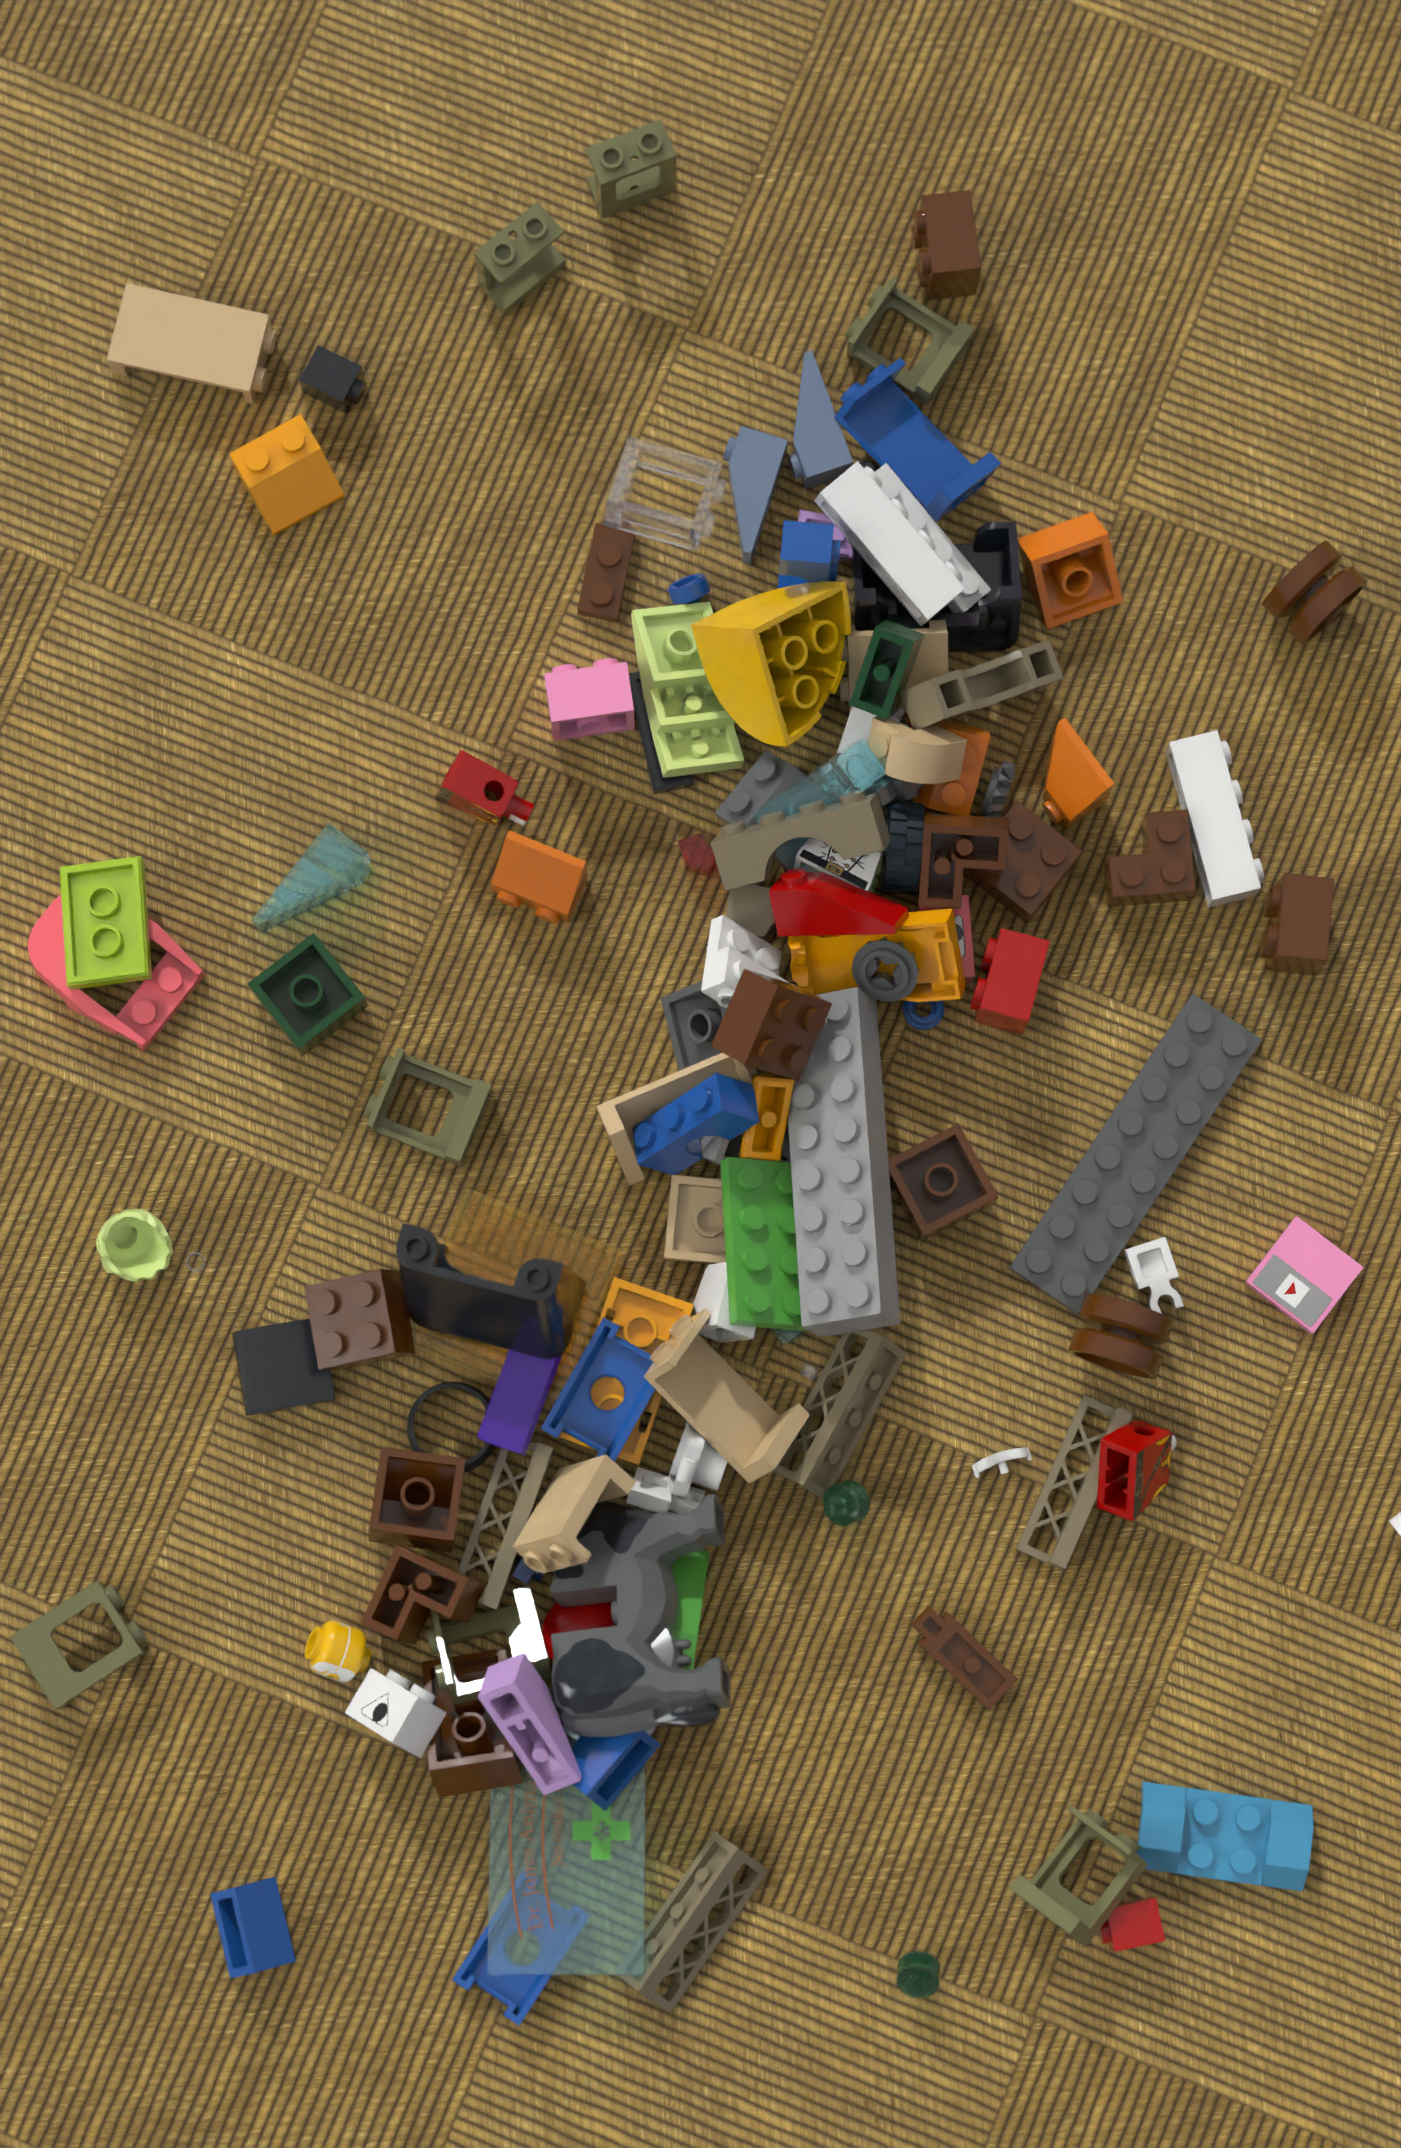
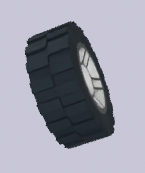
(904, 853)

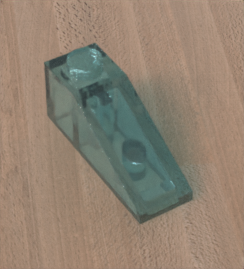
(843, 773)
(319, 876)

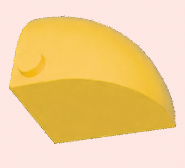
(777, 657)

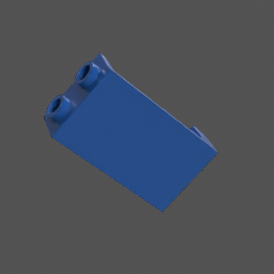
(910, 444)

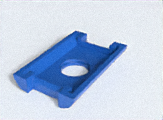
(574, 1409)
(515, 1991)

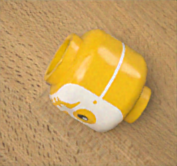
(337, 1651)

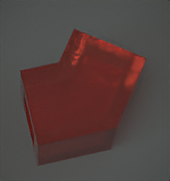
(697, 855)

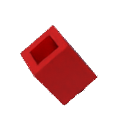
(1133, 1925)

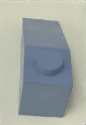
(818, 441)
(753, 474)

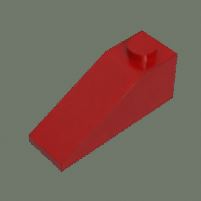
(828, 906)

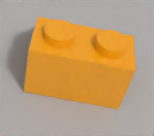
(286, 475)

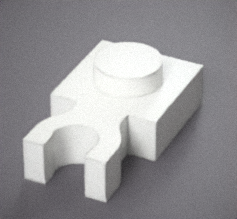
(1153, 1269)
(653, 1494)

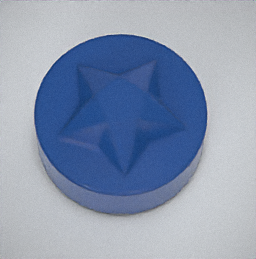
(689, 589)

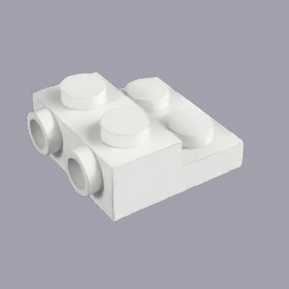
(729, 952)

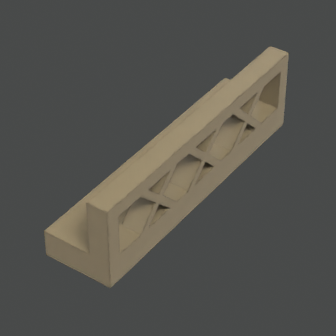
(844, 1413)
(1083, 1499)
(519, 1516)
(686, 1918)

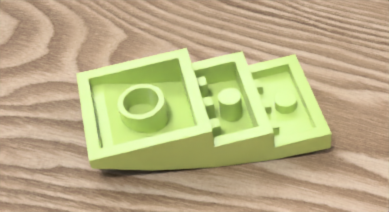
(683, 712)

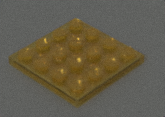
(493, 1243)

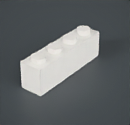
(890, 543)
(1215, 822)

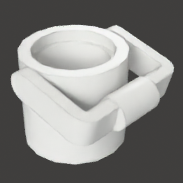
(696, 1463)

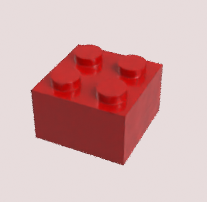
(1011, 981)

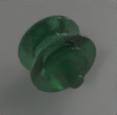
(846, 1503)
(918, 1974)

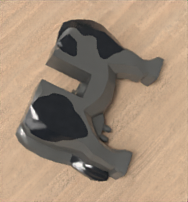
(635, 1671)

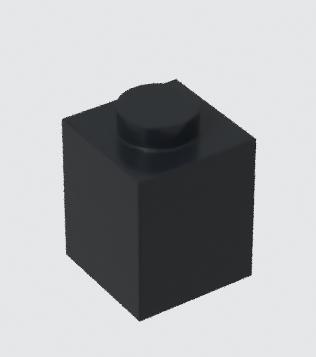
(333, 380)

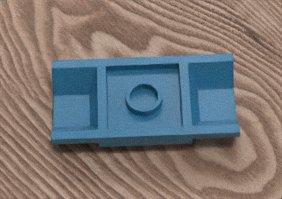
(1225, 1836)

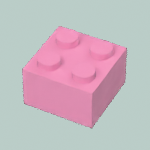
(589, 699)

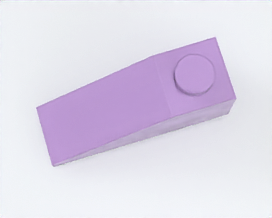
(529, 1721)

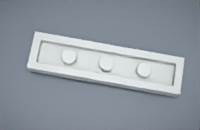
(919, 518)

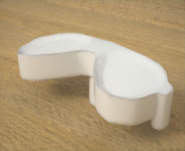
(1000, 1458)

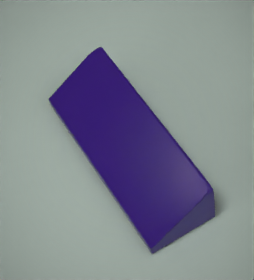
(517, 1401)

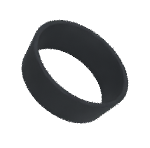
(487, 1449)

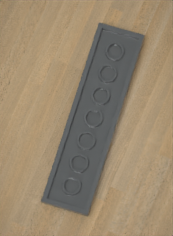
(1135, 1154)

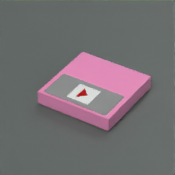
(1303, 1275)

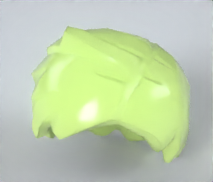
(134, 1245)

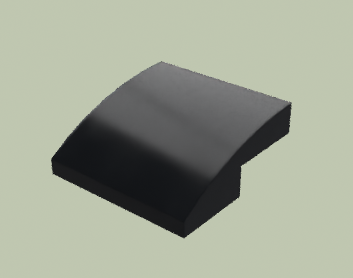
(280, 1368)

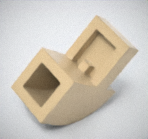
(917, 755)

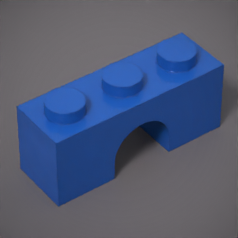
(808, 553)
(672, 1135)

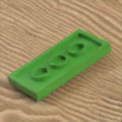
(760, 1244)

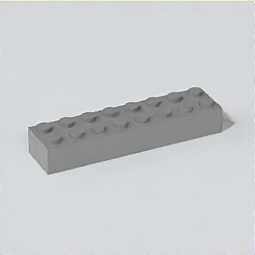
(843, 1176)

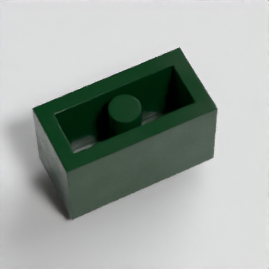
(886, 669)

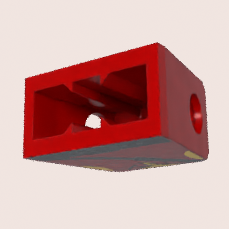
(465, 789)
(1133, 1468)

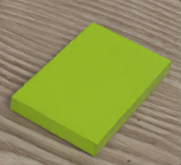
(105, 923)

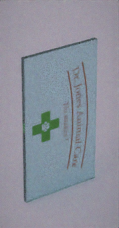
(566, 1880)

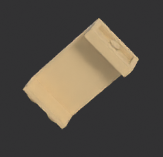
(191, 340)
(635, 1106)
(721, 1402)

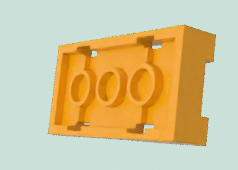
(826, 962)
(644, 1322)

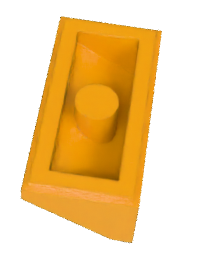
(773, 1101)

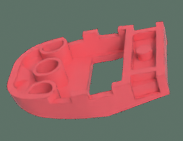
(147, 1008)

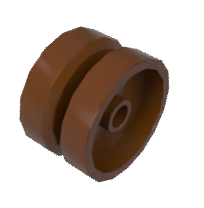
(1309, 586)
(1119, 1335)

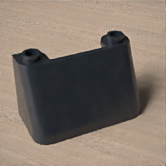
(986, 625)
(525, 1318)

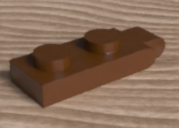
(606, 573)
(963, 1657)

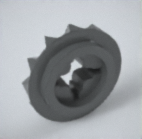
(998, 790)
(883, 985)

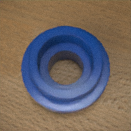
(927, 1022)

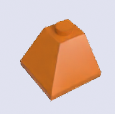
(1073, 778)

